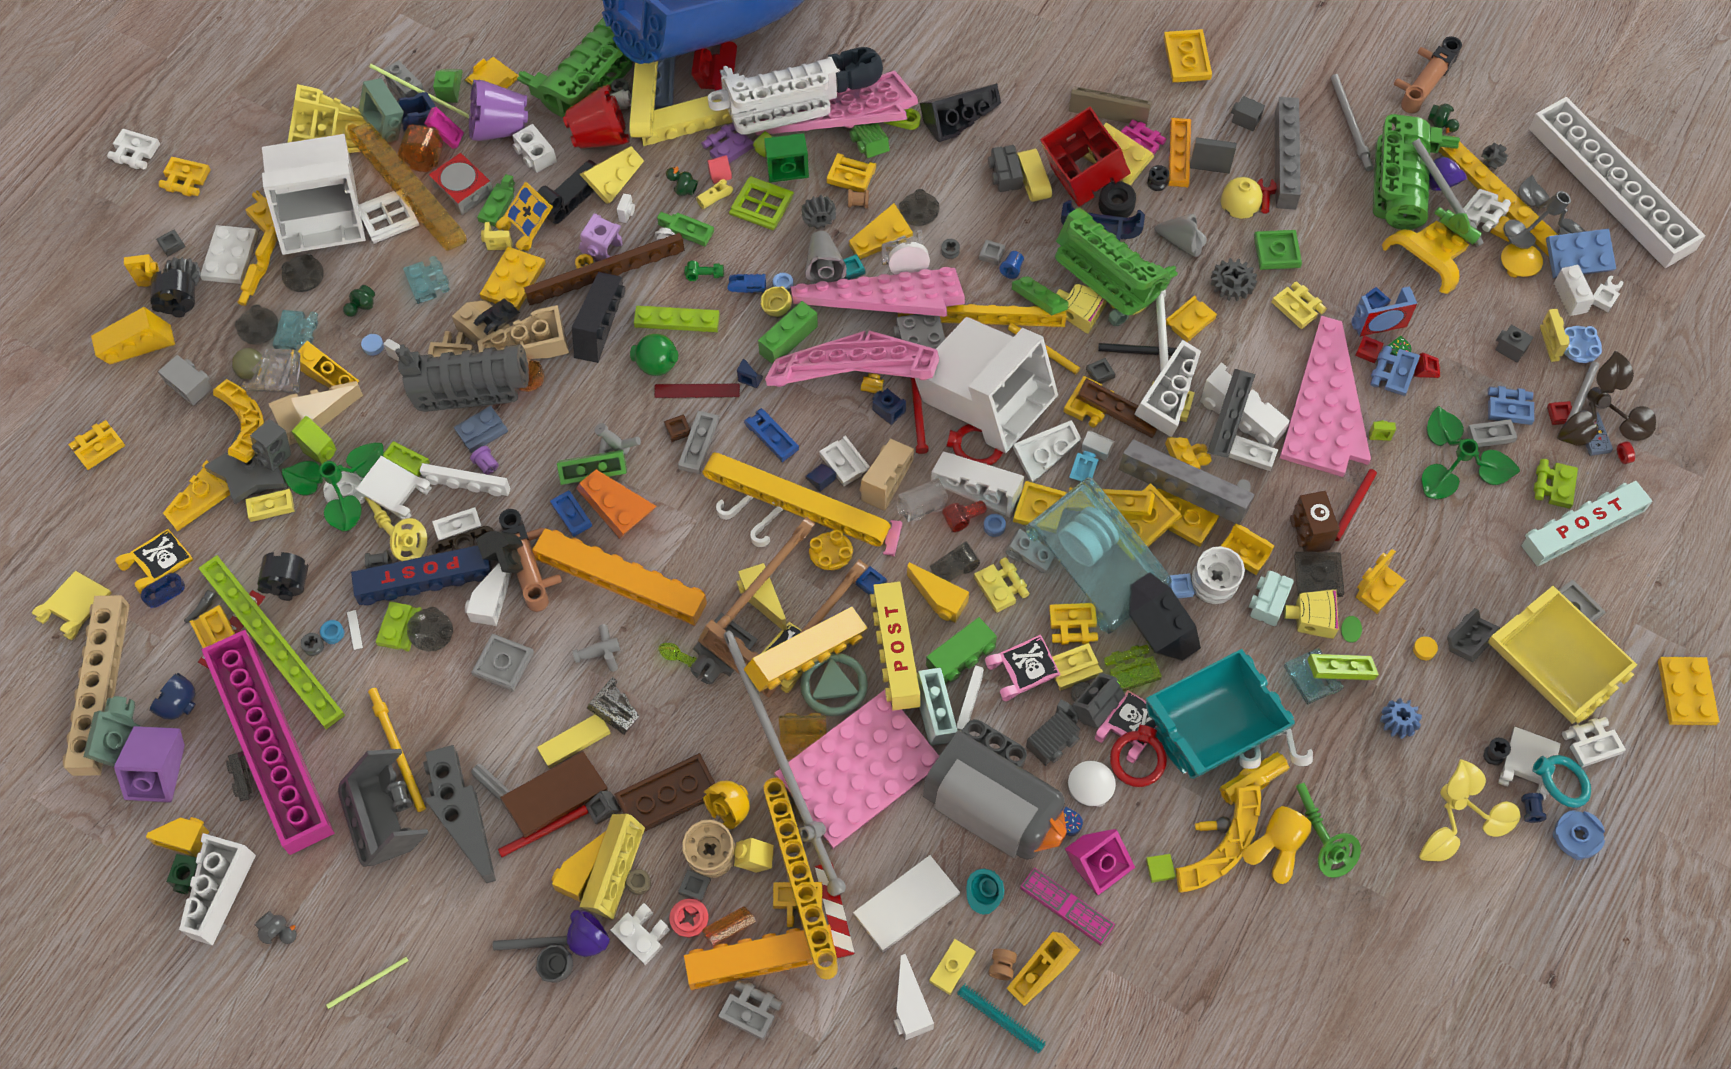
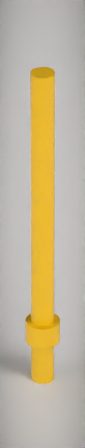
(380, 710)

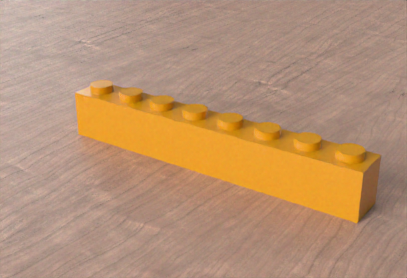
(620, 576)

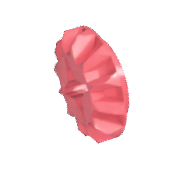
(692, 907)

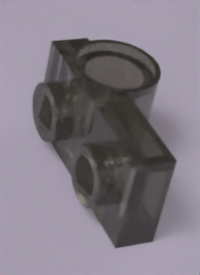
(956, 562)

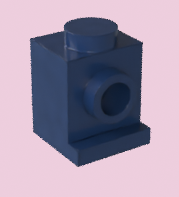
(888, 405)

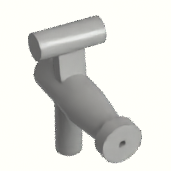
(611, 441)
(602, 648)

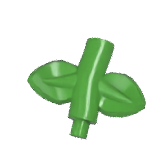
(1459, 224)

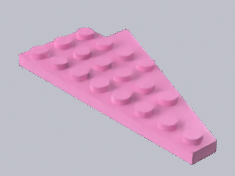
(906, 292)

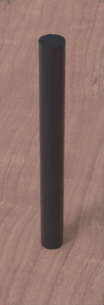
(1135, 349)

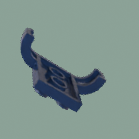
(1122, 227)

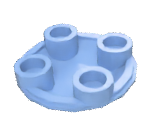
(1583, 344)

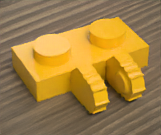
(1183, 451)
(784, 898)

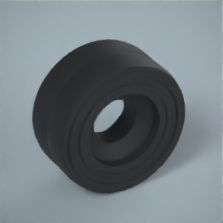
(1118, 190)

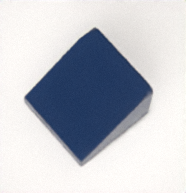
(821, 477)

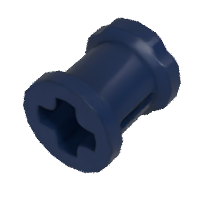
(1533, 807)

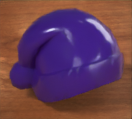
(1450, 171)
(586, 934)

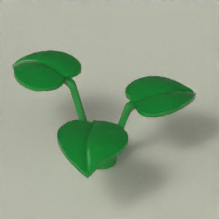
(306, 475)
(1441, 483)

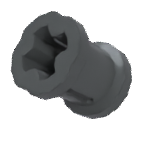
(377, 559)
(398, 796)

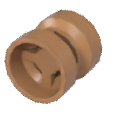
(1002, 964)

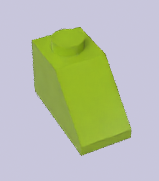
(314, 441)

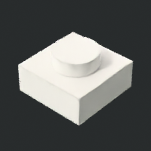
(625, 208)

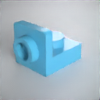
(1084, 466)

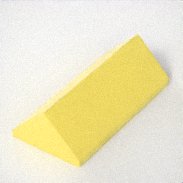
(612, 865)

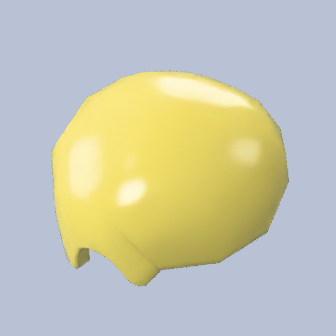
(776, 301)

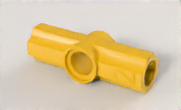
(1267, 771)

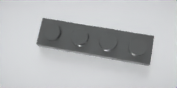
(1231, 413)

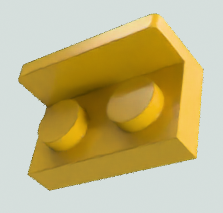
(141, 269)

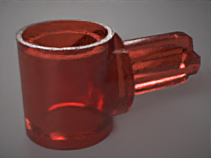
(959, 517)

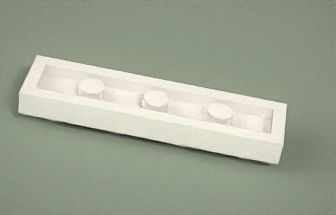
(464, 479)

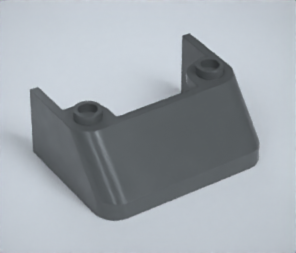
(369, 811)

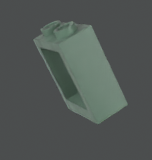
(381, 109)

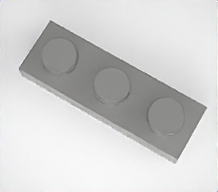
(698, 442)

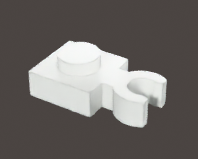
(1607, 294)

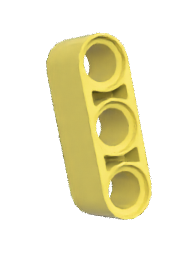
(1034, 175)

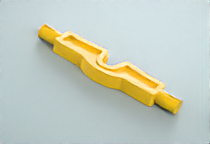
(257, 271)

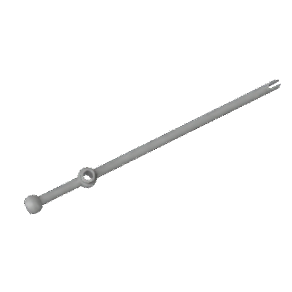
(811, 830)

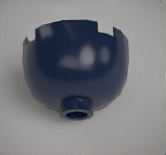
(175, 698)

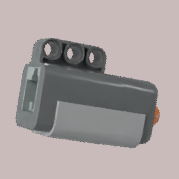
(995, 794)

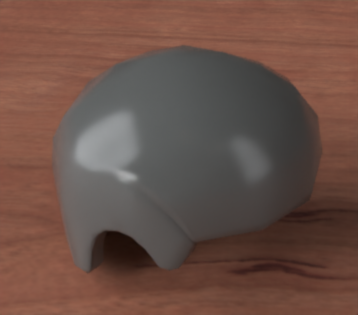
(554, 963)

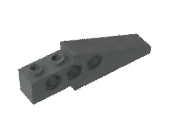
(468, 828)

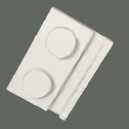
(844, 460)

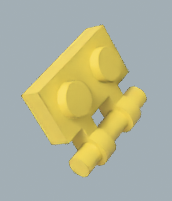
(1295, 308)
(995, 588)

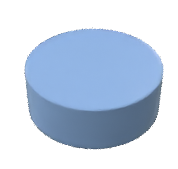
(784, 280)
(372, 344)

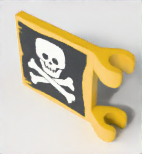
(156, 558)

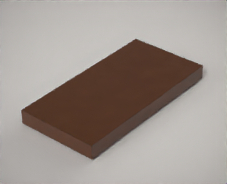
(667, 793)
(553, 794)

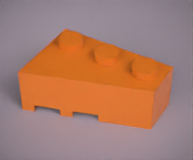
(614, 503)

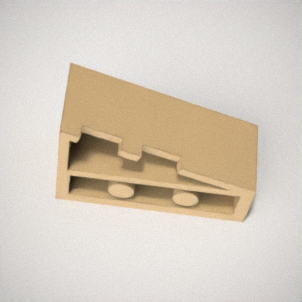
(886, 474)

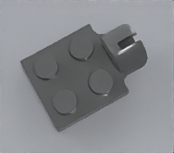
(713, 664)

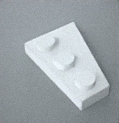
(1045, 449)

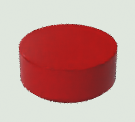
(1625, 452)

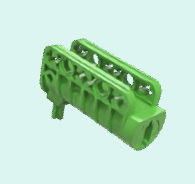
(1109, 264)

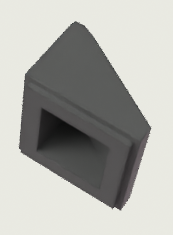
(602, 806)

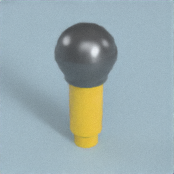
(1221, 824)

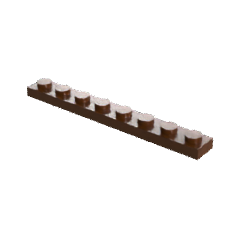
(613, 265)

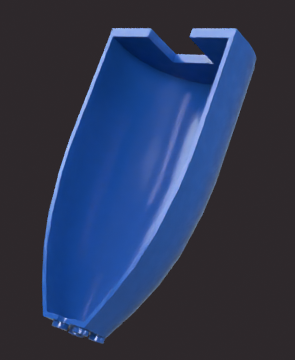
(669, 28)

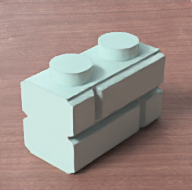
(1271, 598)

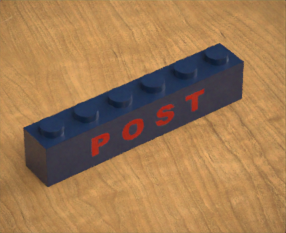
(419, 575)

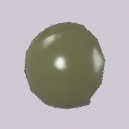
(245, 361)

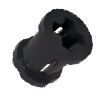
(1500, 745)

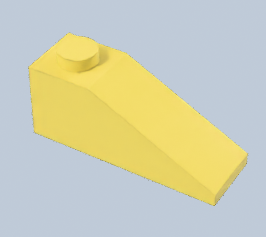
(765, 598)

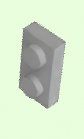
(1492, 433)

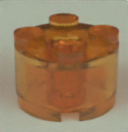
(421, 147)

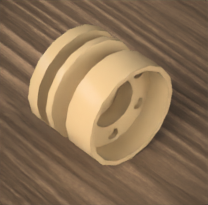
(701, 837)

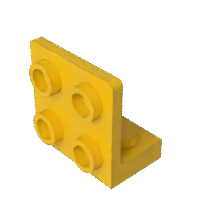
(1379, 583)

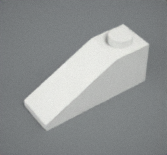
(488, 598)
(912, 1011)

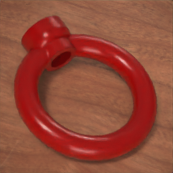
(955, 440)
(1147, 735)

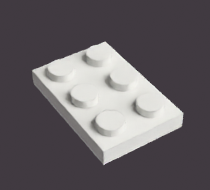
(229, 254)

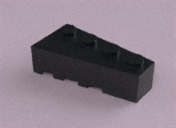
(596, 317)

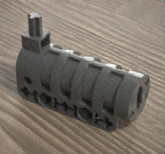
(463, 378)

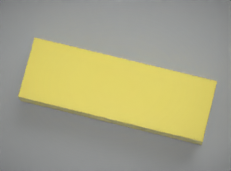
(573, 740)

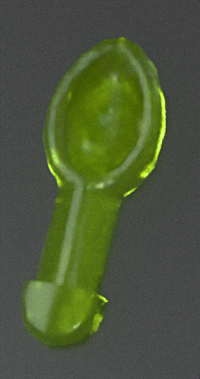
(672, 652)

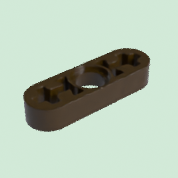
(455, 540)

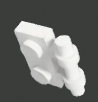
(134, 143)
(1480, 205)
(1597, 748)

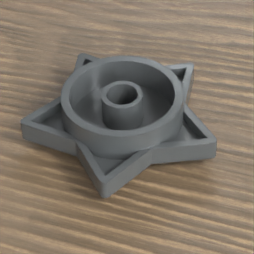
(243, 477)

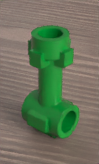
(692, 270)

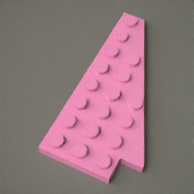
(872, 104)
(1327, 413)

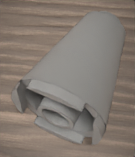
(824, 259)

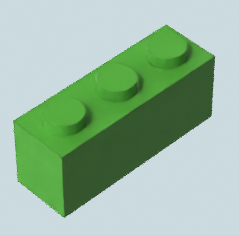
(788, 332)
(579, 468)
(962, 650)

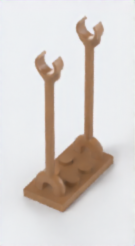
(713, 633)

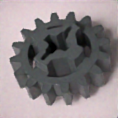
(1231, 279)

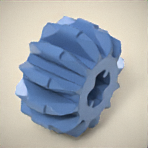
(1400, 718)

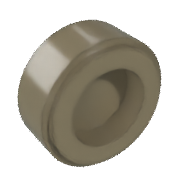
(638, 882)

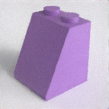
(150, 764)

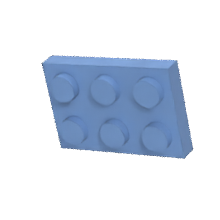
(1587, 249)

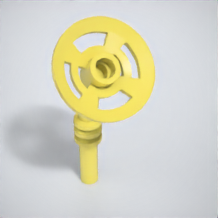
(403, 538)

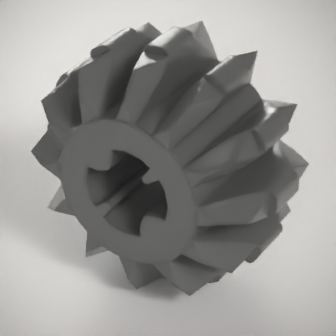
(818, 211)
(185, 265)

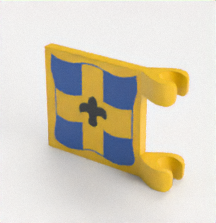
(527, 214)

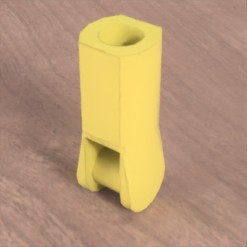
(714, 194)

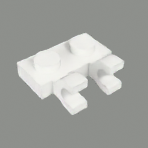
(637, 938)

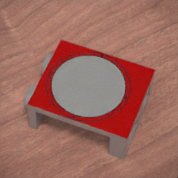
(461, 183)

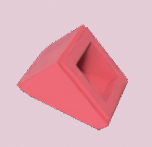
(719, 169)

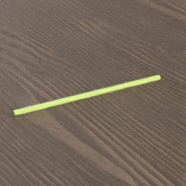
(418, 90)

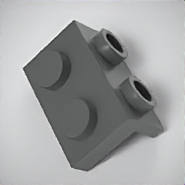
(1471, 636)

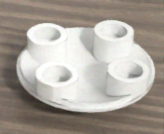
(1091, 783)

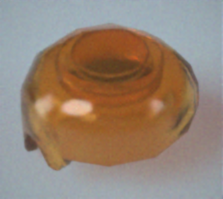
(536, 377)

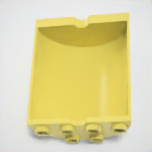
(1563, 655)

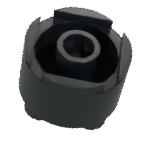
(172, 292)
(282, 575)

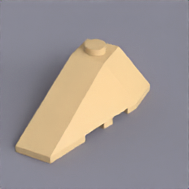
(465, 318)
(539, 334)
(318, 406)

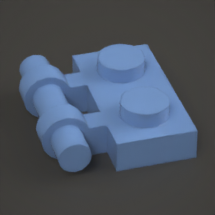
(1401, 373)
(1505, 409)

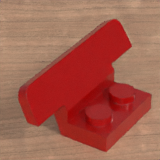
(707, 67)

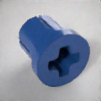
(1011, 266)

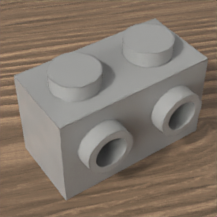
(185, 379)

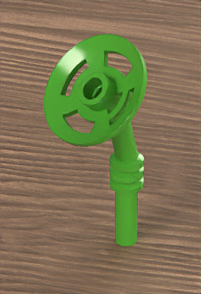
(1333, 850)

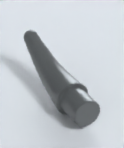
(204, 603)

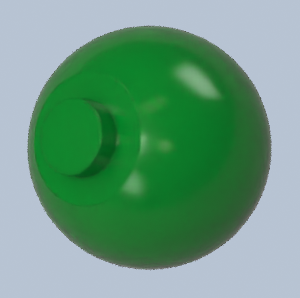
(654, 354)

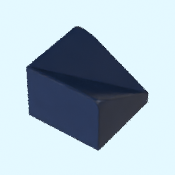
(747, 375)

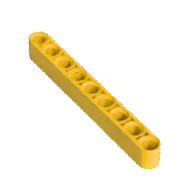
(796, 499)
(803, 885)

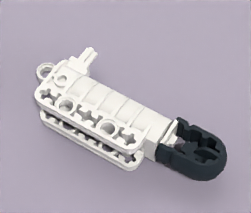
(794, 90)

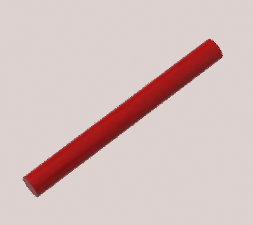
(1357, 499)
(521, 842)

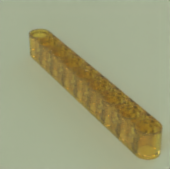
(408, 186)

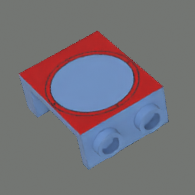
(1387, 318)

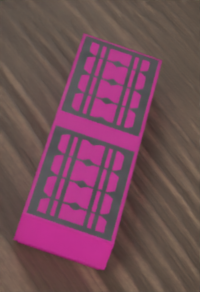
(1067, 906)

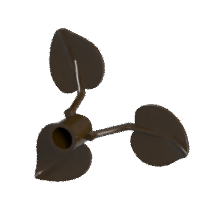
(1614, 374)

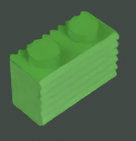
(870, 139)

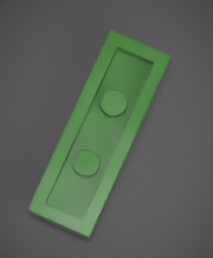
(1040, 295)

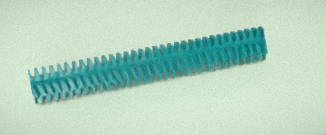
(1001, 1018)

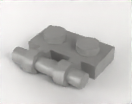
(747, 1016)

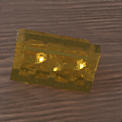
(800, 732)

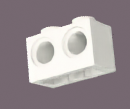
(534, 148)

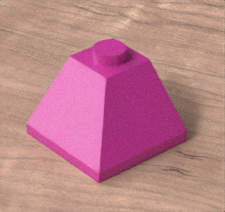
(1100, 859)

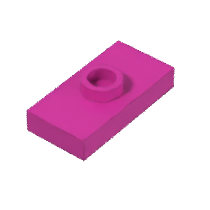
(447, 129)

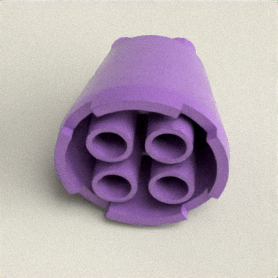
(495, 111)

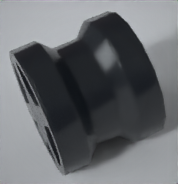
(1158, 172)

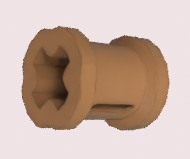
(858, 198)

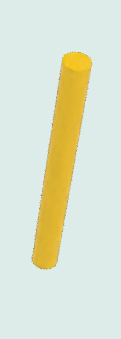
(1051, 353)

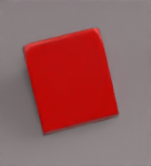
(1427, 367)

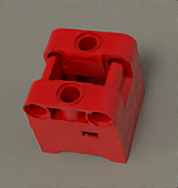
(1064, 153)

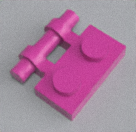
(1136, 134)

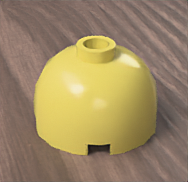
(1242, 197)

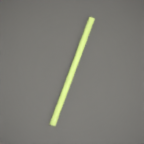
(367, 982)

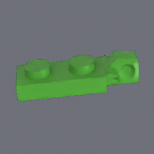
(498, 201)
(688, 227)

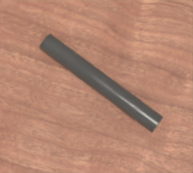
(529, 943)

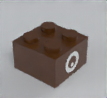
(1314, 522)

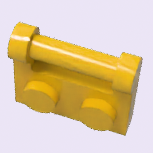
(850, 177)

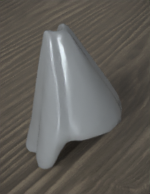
(1183, 234)

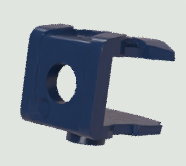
(415, 109)

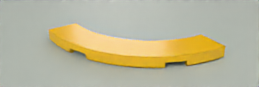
(248, 414)
(1232, 846)

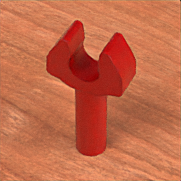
(1266, 191)

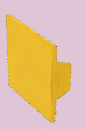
(493, 72)

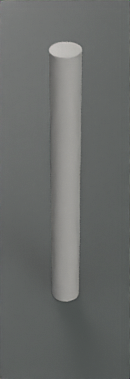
(1585, 387)

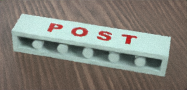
(1586, 523)

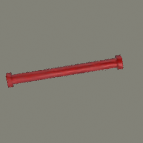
(921, 447)

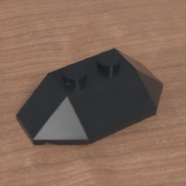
(1162, 618)

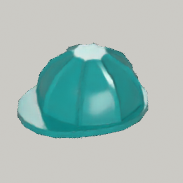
(984, 891)

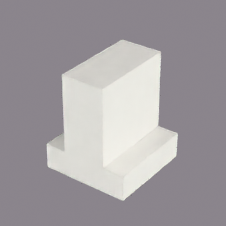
(312, 194)
(991, 381)

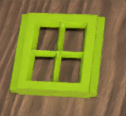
(768, 189)

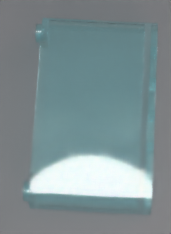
(1096, 549)

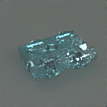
(420, 283)
(290, 327)

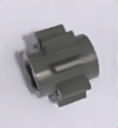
(1494, 155)

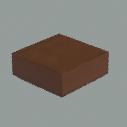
(677, 428)

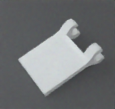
(391, 486)
(1525, 750)

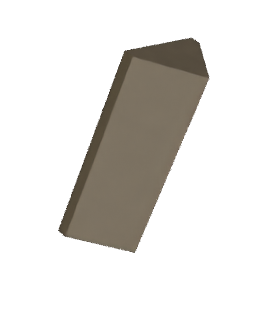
(1110, 105)

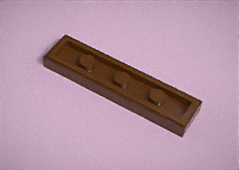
(1114, 406)

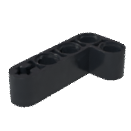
(568, 194)

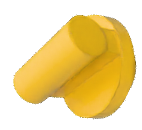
(872, 383)

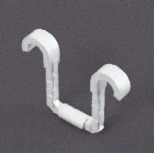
(758, 528)
(1295, 758)

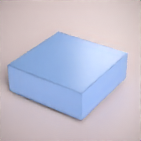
(1182, 585)

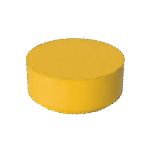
(1425, 648)

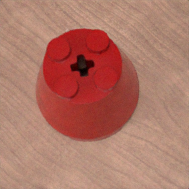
(596, 121)

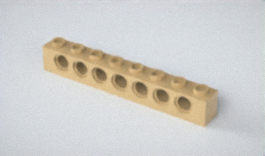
(103, 608)

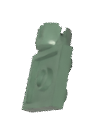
(110, 730)

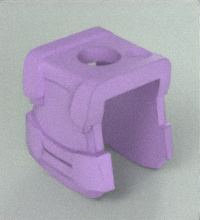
(598, 236)

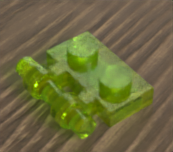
(1135, 673)

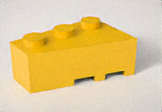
(132, 336)

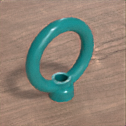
(1545, 768)

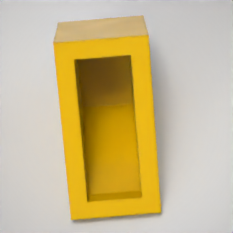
(180, 836)

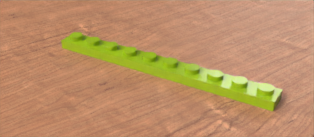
(272, 642)

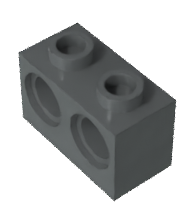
(270, 445)

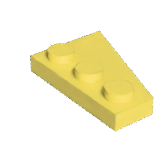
(613, 173)

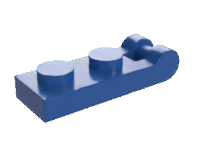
(772, 435)

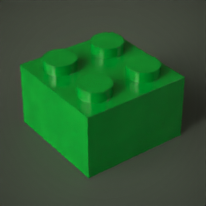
(786, 157)

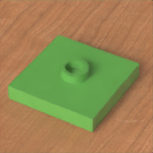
(1277, 249)

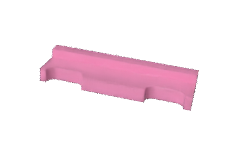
(892, 538)

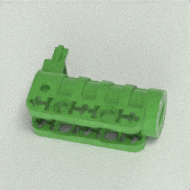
(580, 72)
(1401, 171)

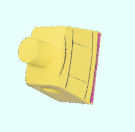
(1083, 306)
(1315, 613)

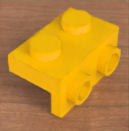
(1250, 547)

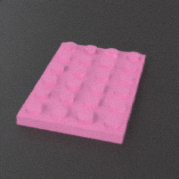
(860, 768)

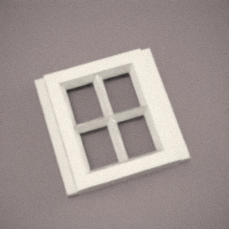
(393, 228)

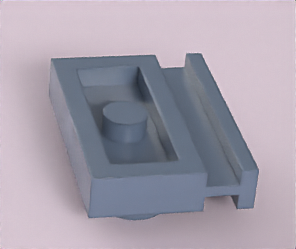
(480, 429)

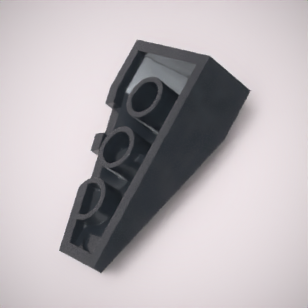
(955, 112)

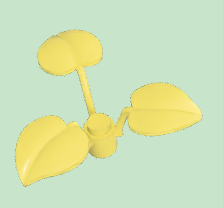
(1464, 782)

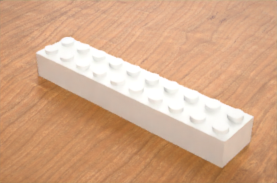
(1616, 182)

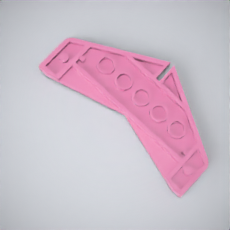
(856, 353)

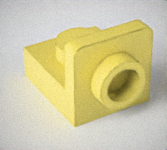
(495, 239)

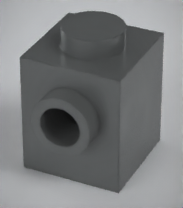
(1247, 113)
(1513, 343)

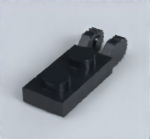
(497, 316)

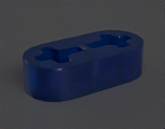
(162, 590)

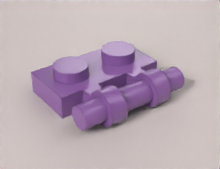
(733, 147)

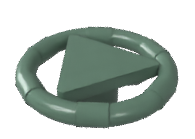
(835, 685)

